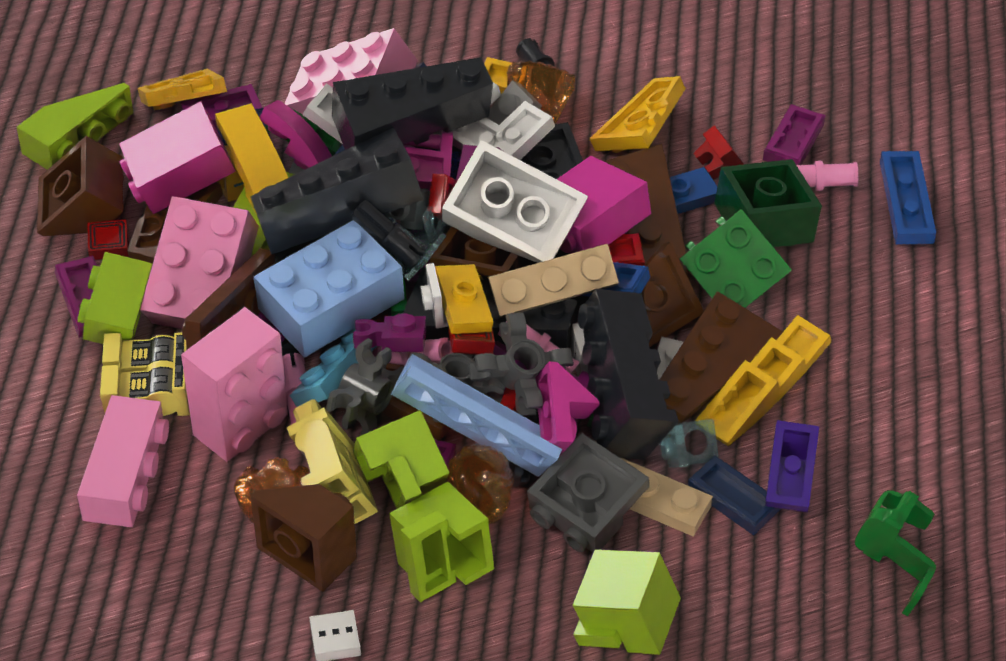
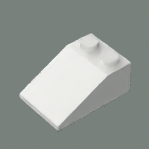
(512, 205)

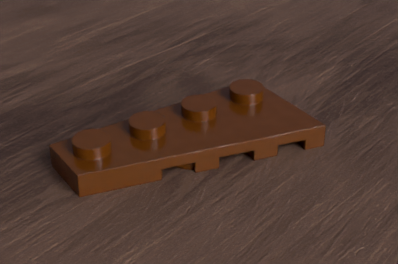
(663, 222)
(228, 299)
(712, 354)

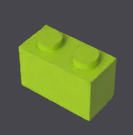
(115, 298)

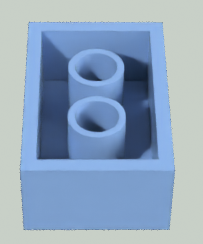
(328, 287)

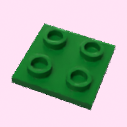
(735, 261)

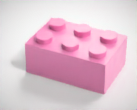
(349, 60)
(194, 257)
(235, 384)

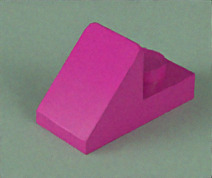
(562, 403)

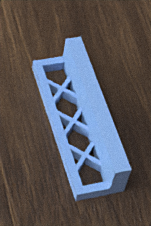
(474, 415)

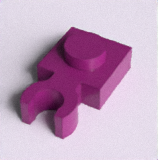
(397, 332)

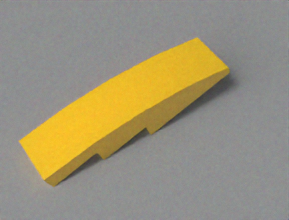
(250, 149)
(764, 380)

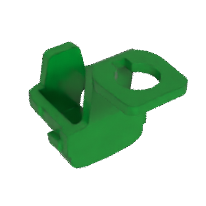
(880, 538)

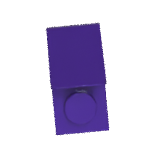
(792, 466)

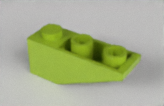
(61, 125)

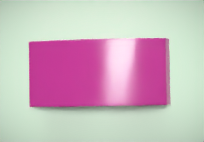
(305, 143)

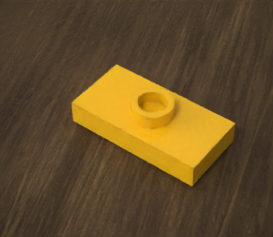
(464, 299)

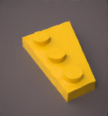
(641, 117)

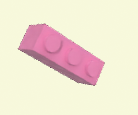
(122, 461)

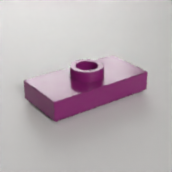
(794, 135)
(73, 282)

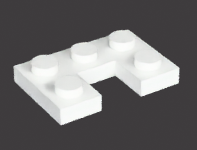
(514, 135)

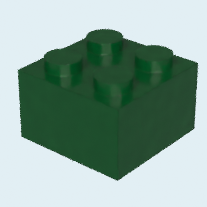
(773, 199)

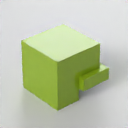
(403, 457)
(441, 539)
(626, 601)

